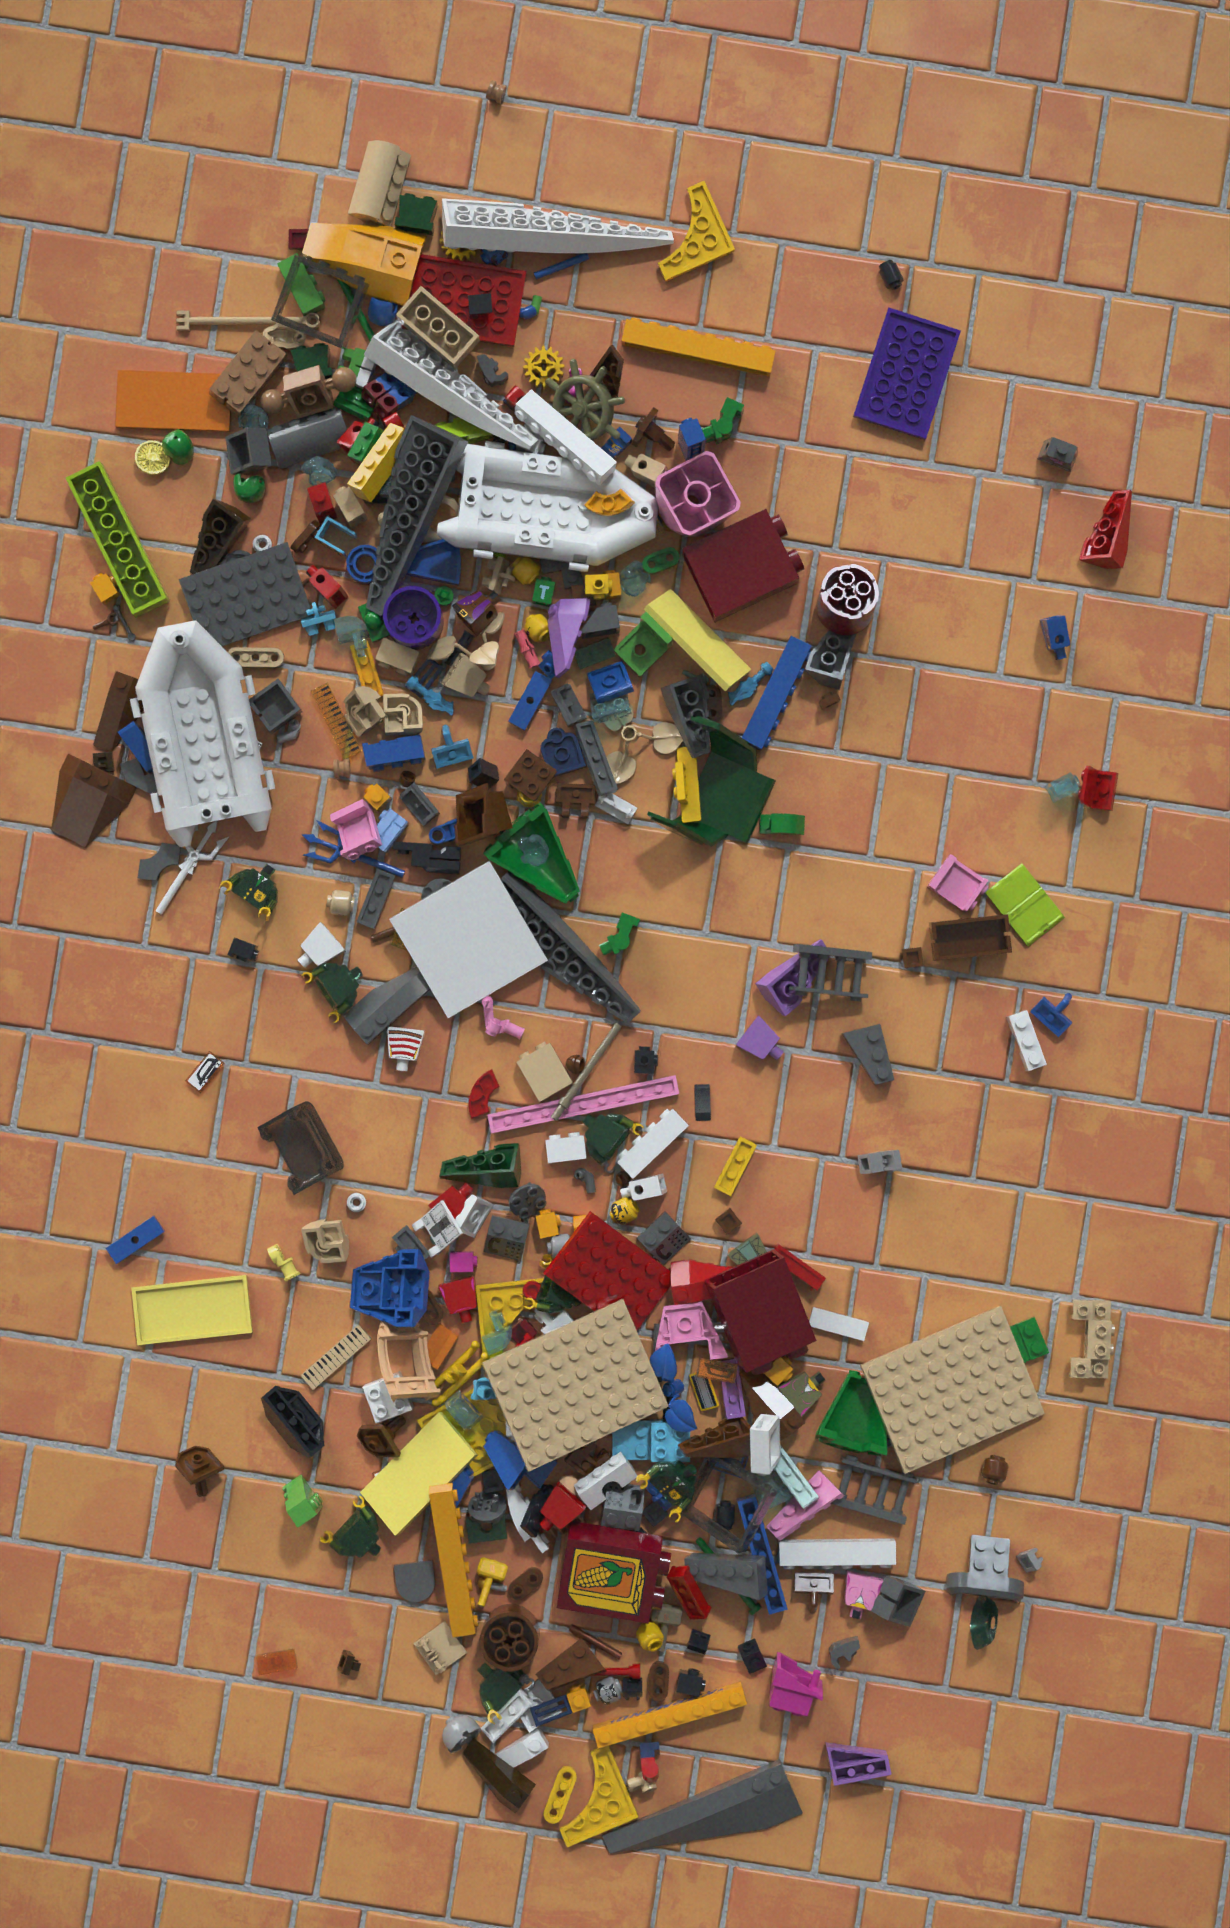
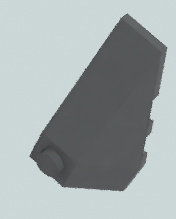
(830, 659)
(687, 700)

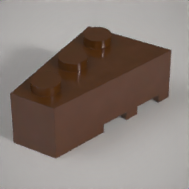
(570, 1666)

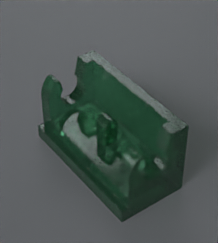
(594, 653)

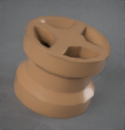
(496, 92)
(342, 768)

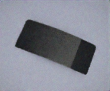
(702, 1102)

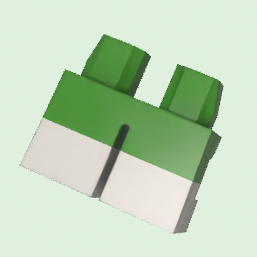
(360, 365)

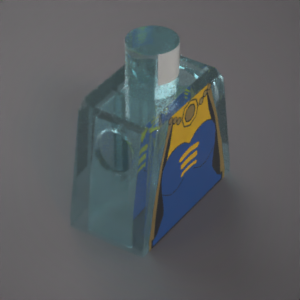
(463, 1410)

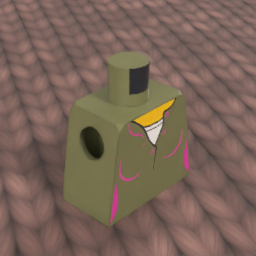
(802, 1390)

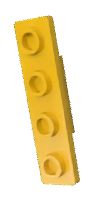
(687, 786)

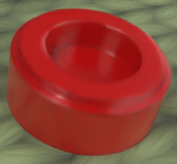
(531, 1289)

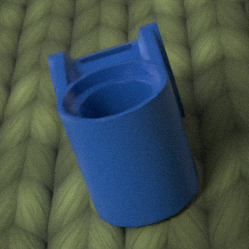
(447, 830)

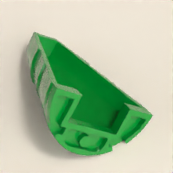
(552, 877)

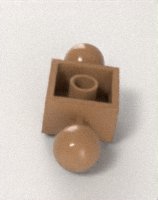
(308, 391)

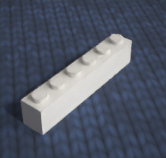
(565, 437)
(837, 1552)

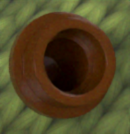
(575, 1063)

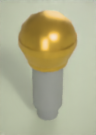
(495, 1586)

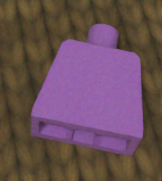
(760, 1040)

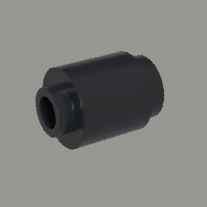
(891, 275)
(725, 1514)

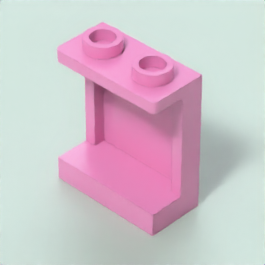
(357, 829)
(958, 884)

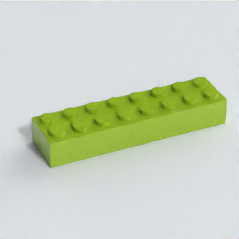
(117, 539)

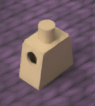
(645, 468)
(466, 677)

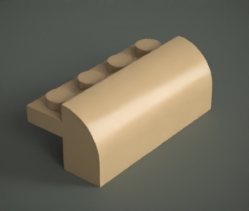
(379, 183)

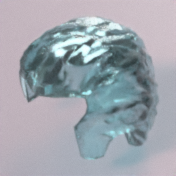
(253, 417)
(319, 470)
(633, 578)
(534, 850)

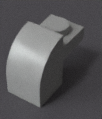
(879, 1161)

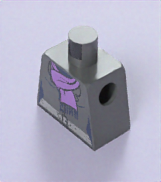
(1058, 453)

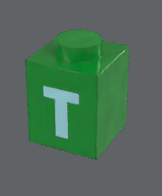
(543, 591)

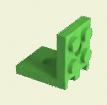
(649, 635)

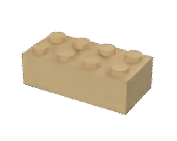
(438, 327)

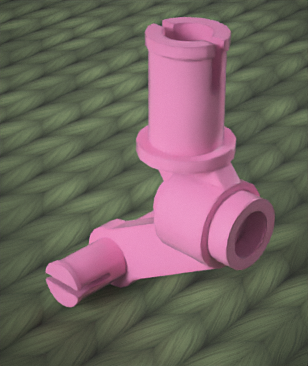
(494, 1025)

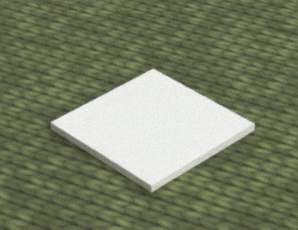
(468, 939)

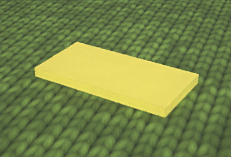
(698, 639)
(192, 1309)
(427, 1460)

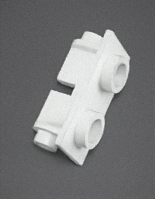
(616, 807)

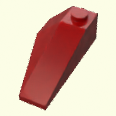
(1109, 540)

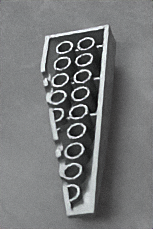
(419, 481)
(567, 954)
(736, 1806)

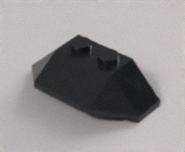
(294, 1420)

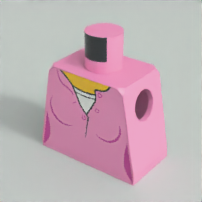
(861, 1592)

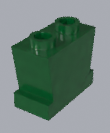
(416, 214)
(313, 356)

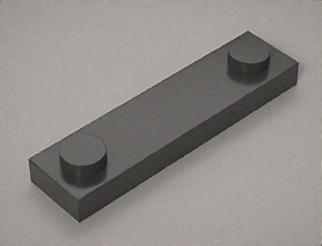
(595, 758)

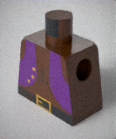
(477, 610)

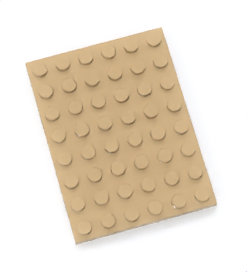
(575, 1385)
(952, 1389)

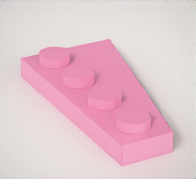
(793, 1514)

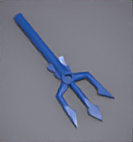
(362, 858)

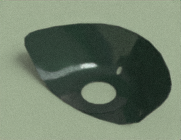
(981, 1632)

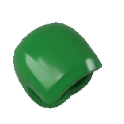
(178, 447)
(249, 489)

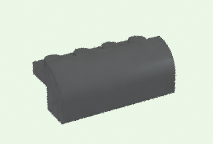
(306, 437)

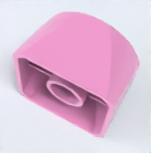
(706, 481)

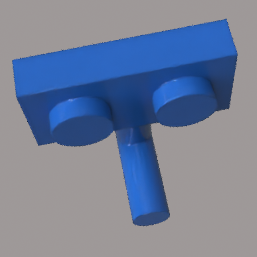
(1052, 1016)

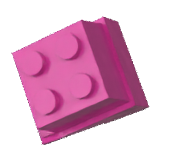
(793, 1687)

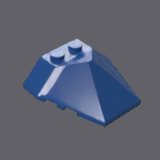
(392, 1288)

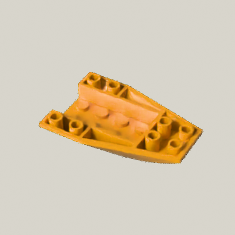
(378, 253)

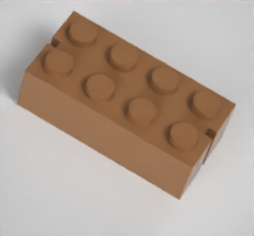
(247, 373)

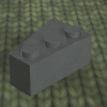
(871, 1052)

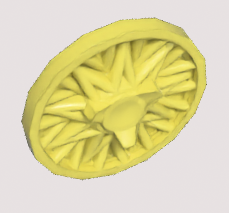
(151, 458)

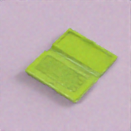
(1026, 904)

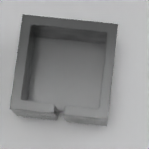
(248, 451)
(275, 705)
(898, 1601)

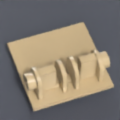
(440, 1648)

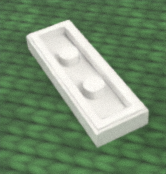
(838, 1323)
(510, 1714)

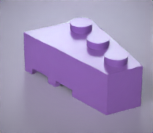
(856, 1763)

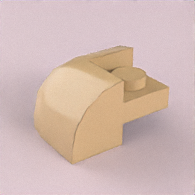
(363, 710)
(402, 715)
(326, 1240)

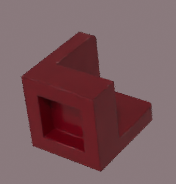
(521, 1329)

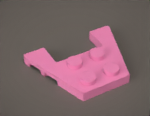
(688, 1324)

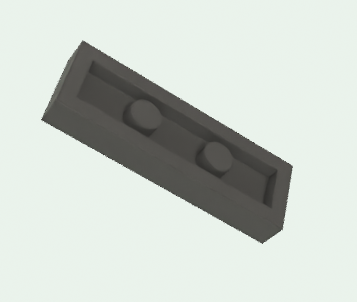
(375, 898)

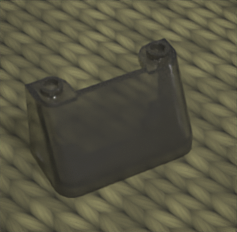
(303, 1145)

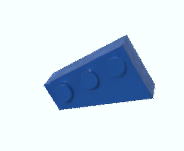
(394, 753)

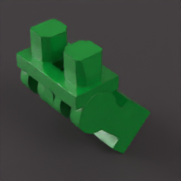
(722, 428)
(621, 940)

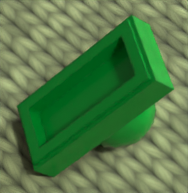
(374, 624)

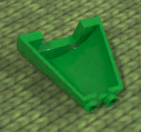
(854, 1419)

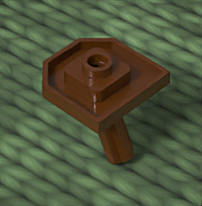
(652, 431)
(379, 1438)
(197, 1465)

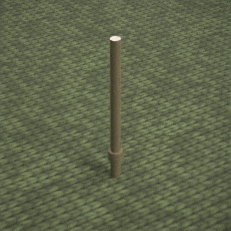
(564, 1102)

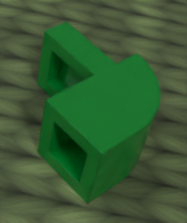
(782, 824)

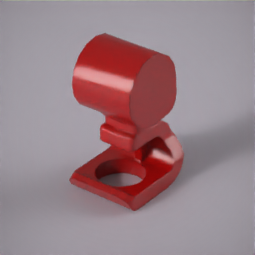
(394, 419)

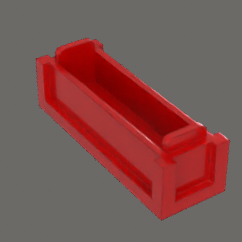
(801, 1269)
(688, 1592)

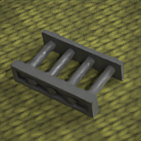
(823, 954)
(877, 1508)

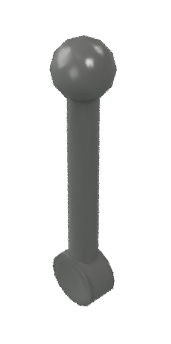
(131, 636)

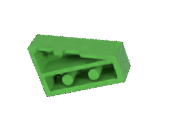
(301, 1501)

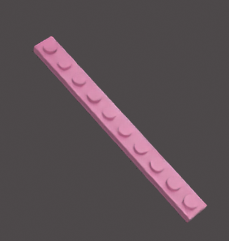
(584, 1104)

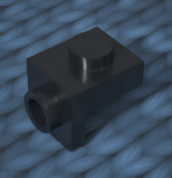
(752, 1656)

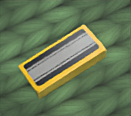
(704, 1392)

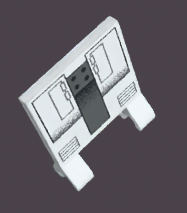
(440, 1226)

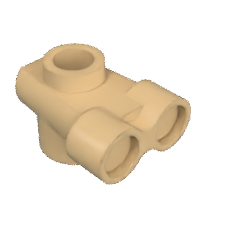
(638, 1782)

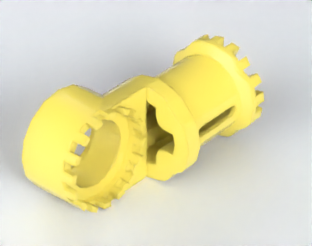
(286, 1265)

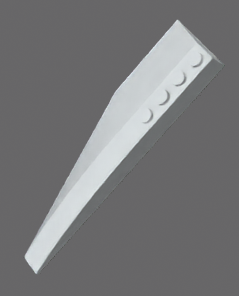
(515, 228)

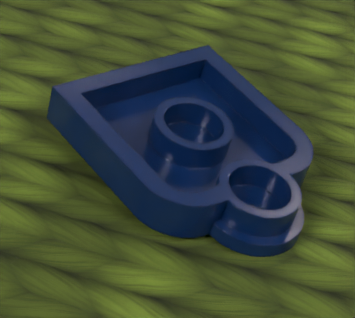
(562, 752)

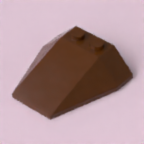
(87, 800)

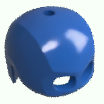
(382, 312)

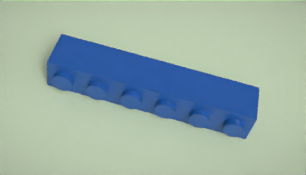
(774, 696)
(760, 1546)

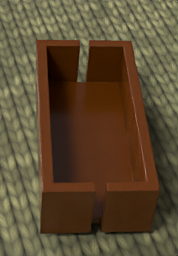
(970, 937)

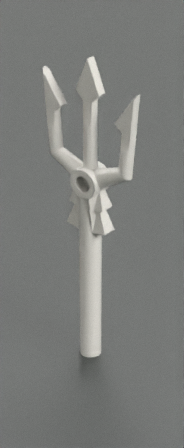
(189, 864)

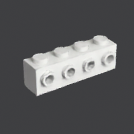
(652, 1143)

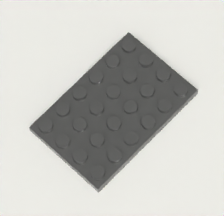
(247, 595)

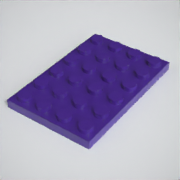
(906, 373)

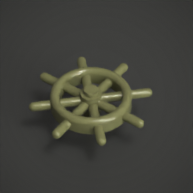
(584, 407)

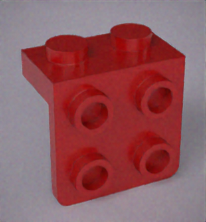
(1098, 788)

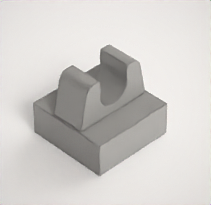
(1029, 1560)

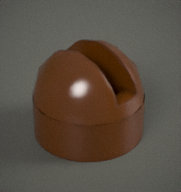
(407, 778)
(627, 1177)

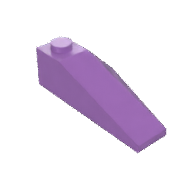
(564, 630)
(776, 983)

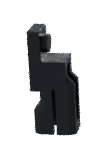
(423, 853)

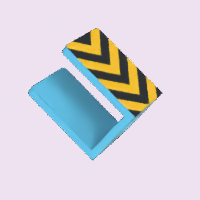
(327, 522)

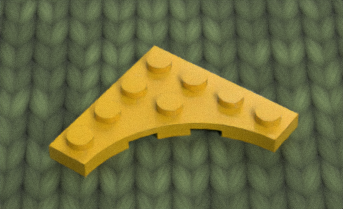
(705, 239)
(506, 1298)
(608, 1805)

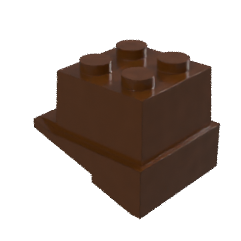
(480, 815)

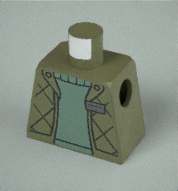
(747, 1250)

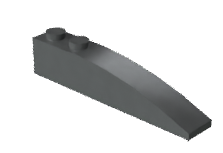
(386, 1004)

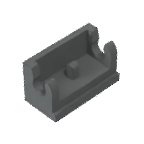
(568, 705)
(419, 804)

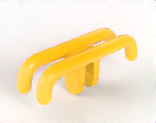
(457, 1374)

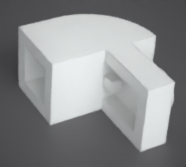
(552, 1323)

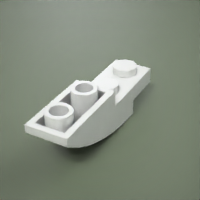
(518, 1507)

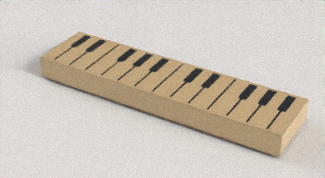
(335, 1357)

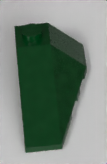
(491, 1168)

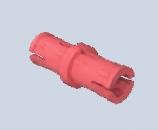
(527, 648)

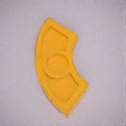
(609, 504)

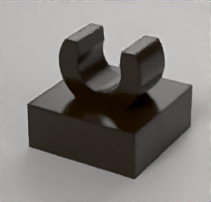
(104, 761)
(348, 1662)

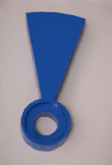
(433, 561)

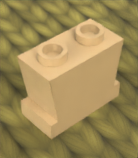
(350, 506)

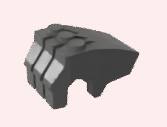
(488, 368)
(845, 1647)

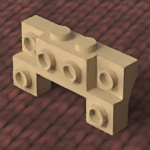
(1097, 1338)

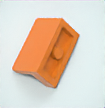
(440, 1344)

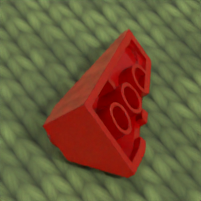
(689, 1278)

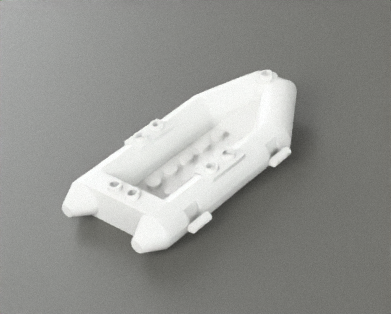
(537, 509)
(200, 733)

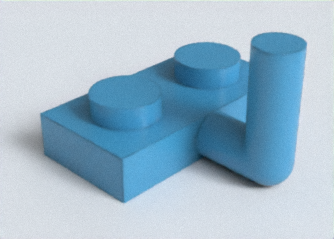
(451, 752)

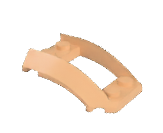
(407, 1387)

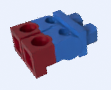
(387, 395)

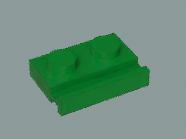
(354, 403)
(1029, 1339)

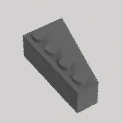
(730, 1572)

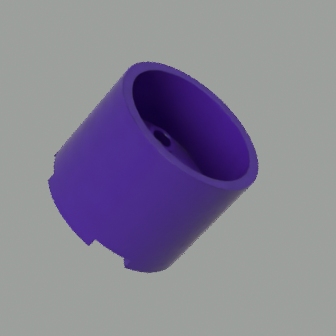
(404, 605)

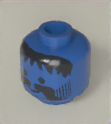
(493, 257)

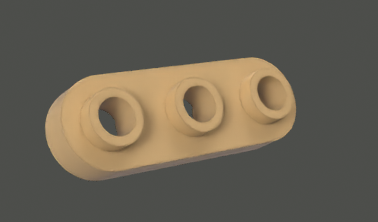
(265, 657)

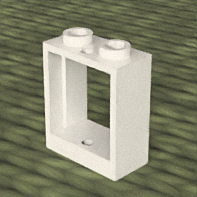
(765, 1444)

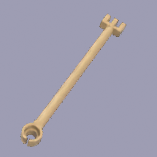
(187, 320)

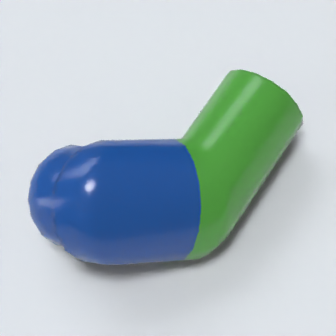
(532, 310)

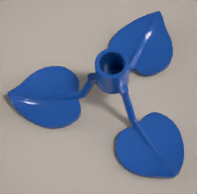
(680, 1413)

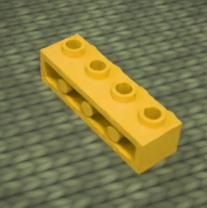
(377, 464)

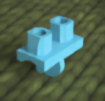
(310, 623)
(482, 1390)

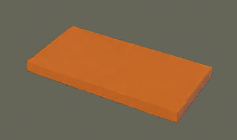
(169, 402)

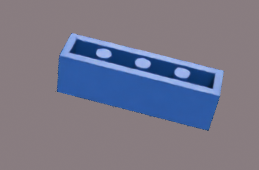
(691, 438)

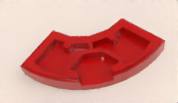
(481, 1092)

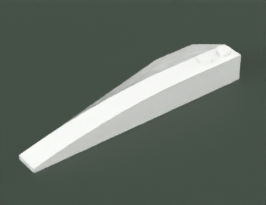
(427, 373)

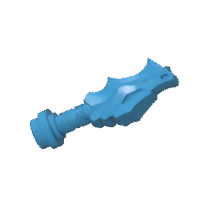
(747, 687)
(433, 699)

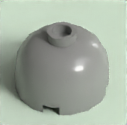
(459, 1731)

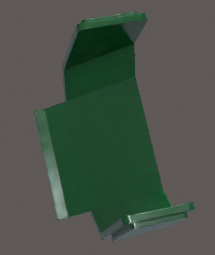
(728, 789)

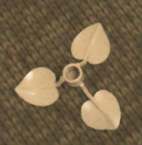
(484, 656)
(665, 739)

